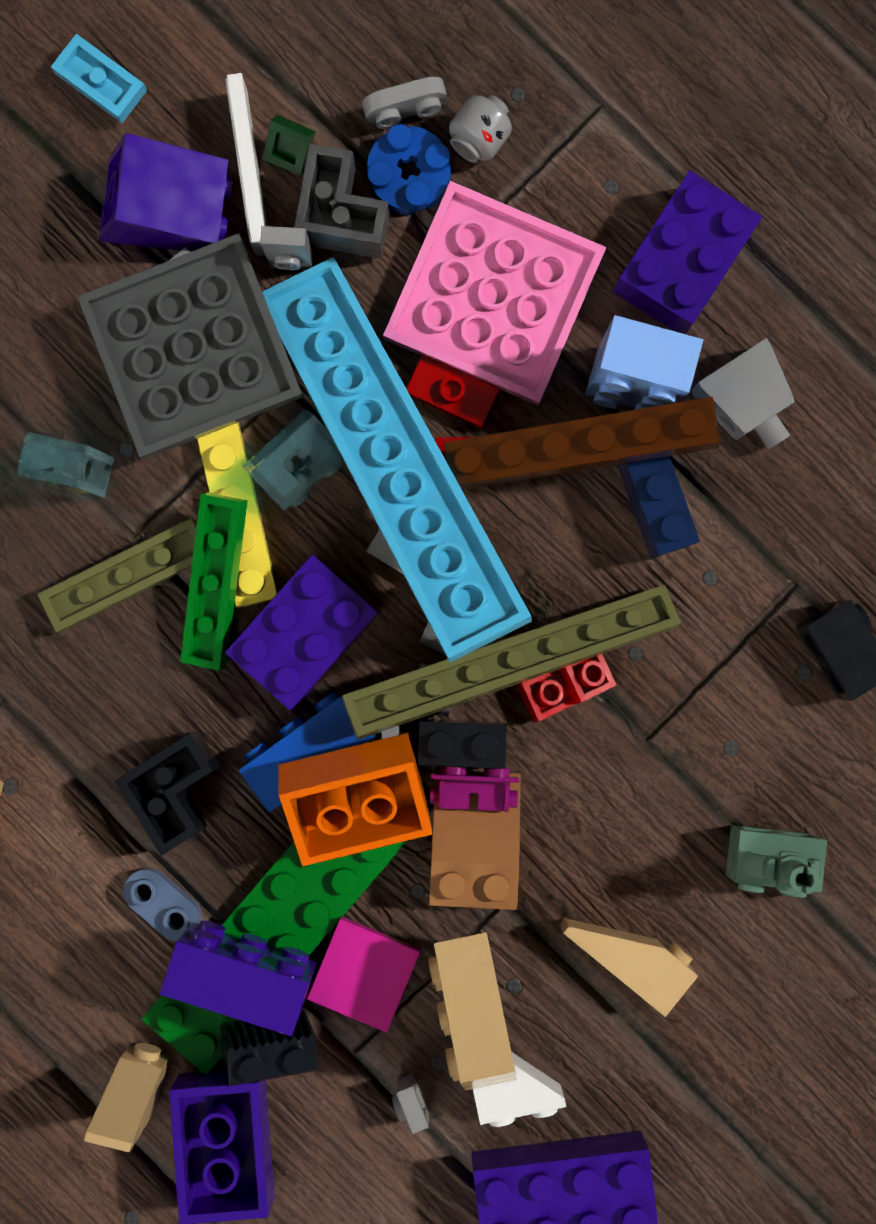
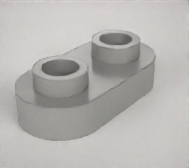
(392, 104)

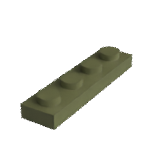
(120, 577)

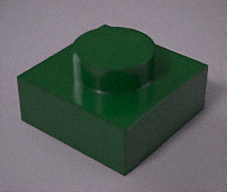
(288, 144)

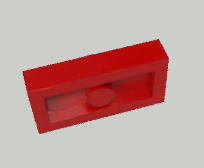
(452, 391)

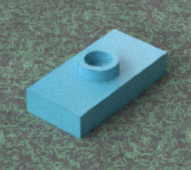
(99, 78)

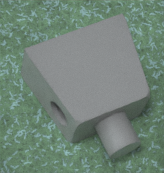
(749, 394)

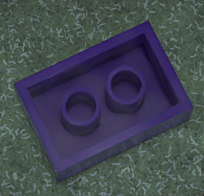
(687, 253)
(302, 633)
(239, 977)
(221, 1148)

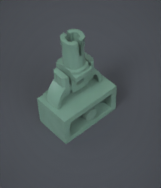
(776, 859)

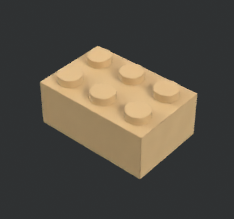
(472, 1012)

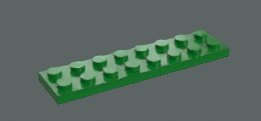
(287, 909)

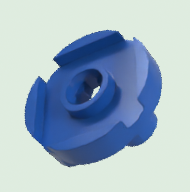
(399, 147)

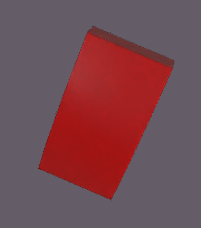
(565, 687)

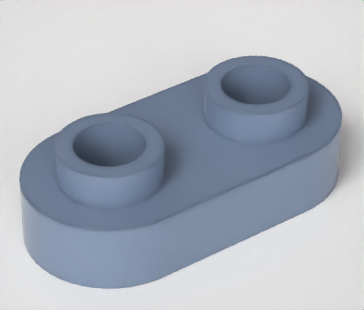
(164, 901)

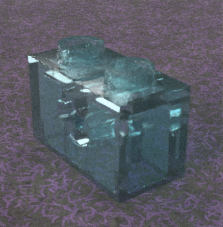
(273, 466)

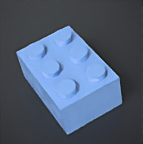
(642, 365)

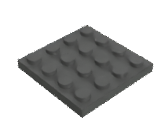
(190, 346)

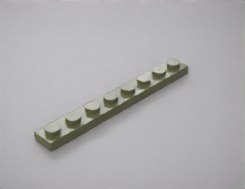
(509, 662)

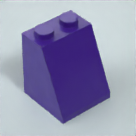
(163, 196)

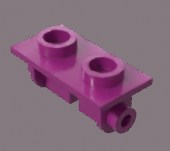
(492, 789)

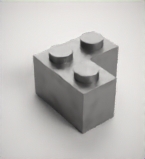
(332, 214)

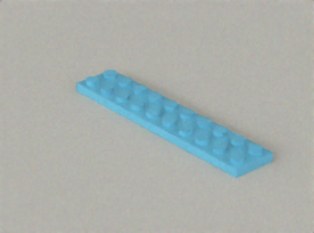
(395, 462)

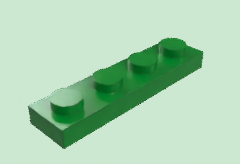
(213, 581)

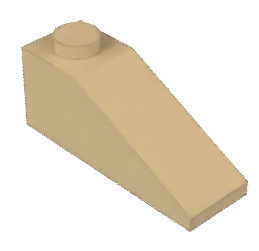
(640, 962)
(129, 1098)

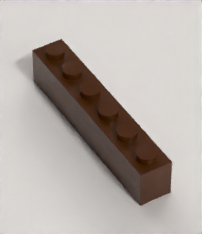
(584, 444)

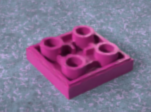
(363, 974)

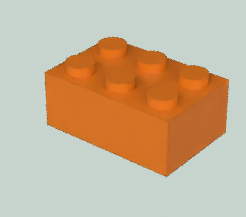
(354, 799)

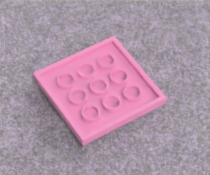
(494, 292)

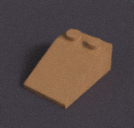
(475, 855)

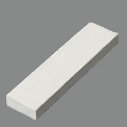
(246, 159)

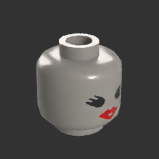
(480, 128)

